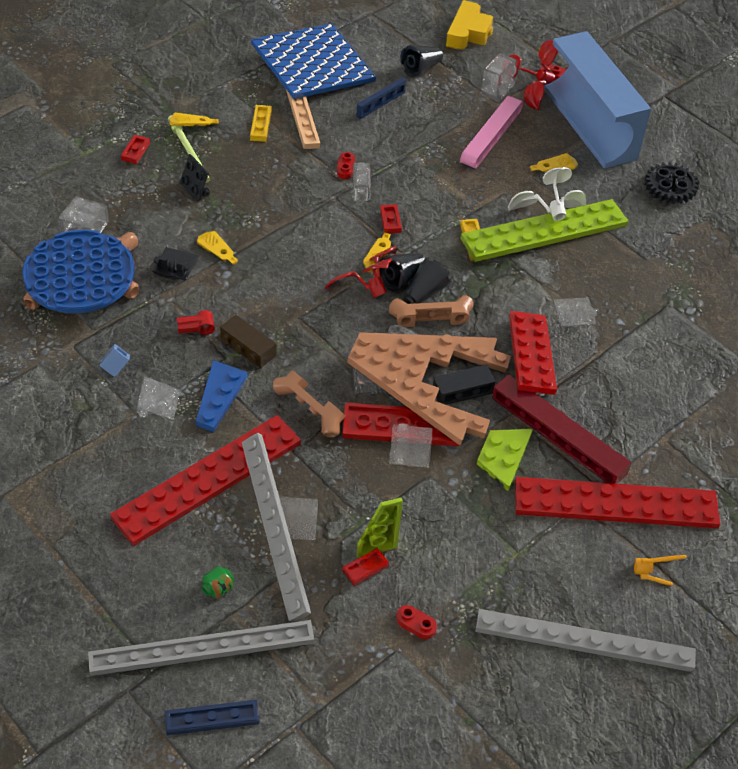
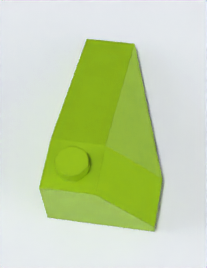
(382, 529)

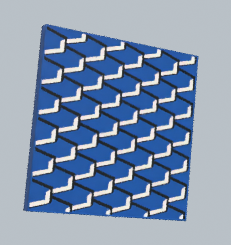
(313, 60)

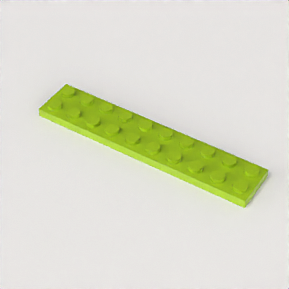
(543, 230)

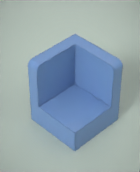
(114, 360)

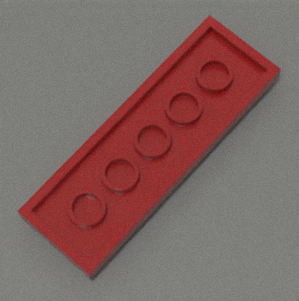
(532, 353)
(377, 422)

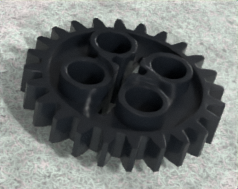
(660, 183)

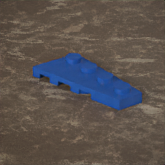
(220, 391)

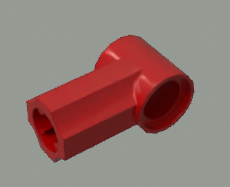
(201, 322)

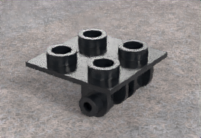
(194, 178)
(175, 263)

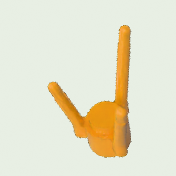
(644, 566)

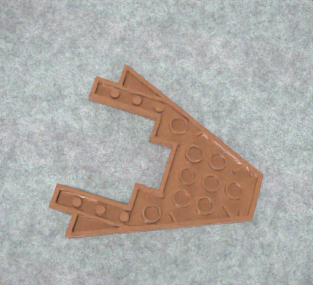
(400, 364)

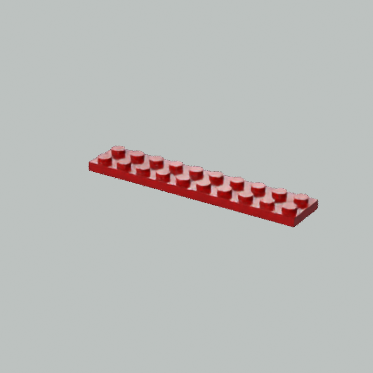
(199, 483)
(616, 502)

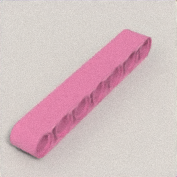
(491, 132)

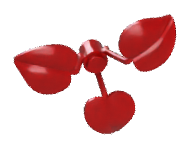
(534, 93)
(376, 284)

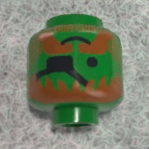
(217, 582)

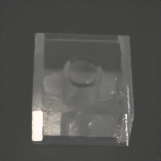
(499, 77)
(84, 215)

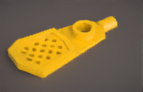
(181, 119)
(563, 160)
(384, 241)
(214, 243)

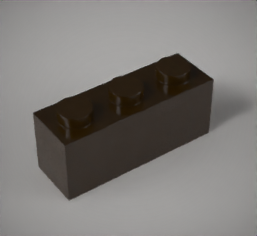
(248, 341)

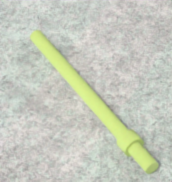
(178, 130)

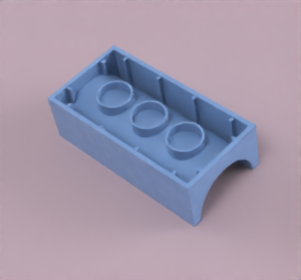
(599, 101)

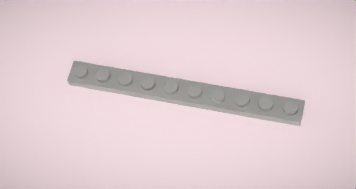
(276, 529)
(586, 640)
(200, 647)

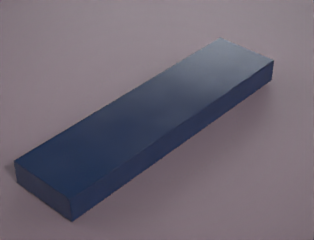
(381, 98)
(211, 717)

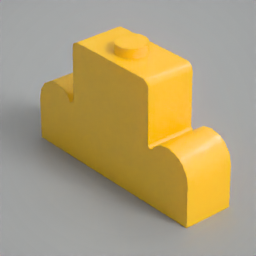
(469, 26)

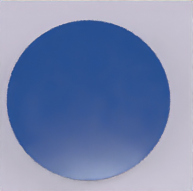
(78, 271)

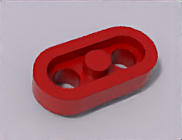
(345, 165)
(415, 622)

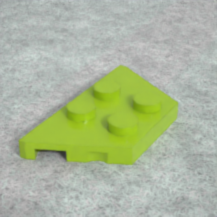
(503, 454)

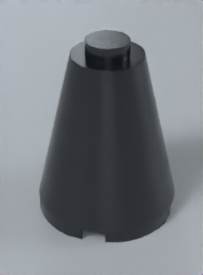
(419, 59)
(400, 269)
(427, 282)

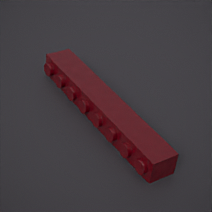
(562, 431)

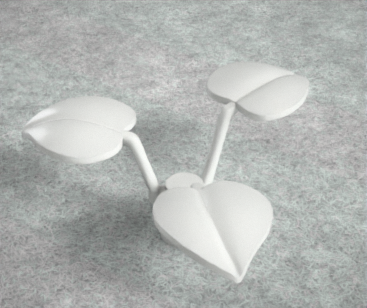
(557, 207)

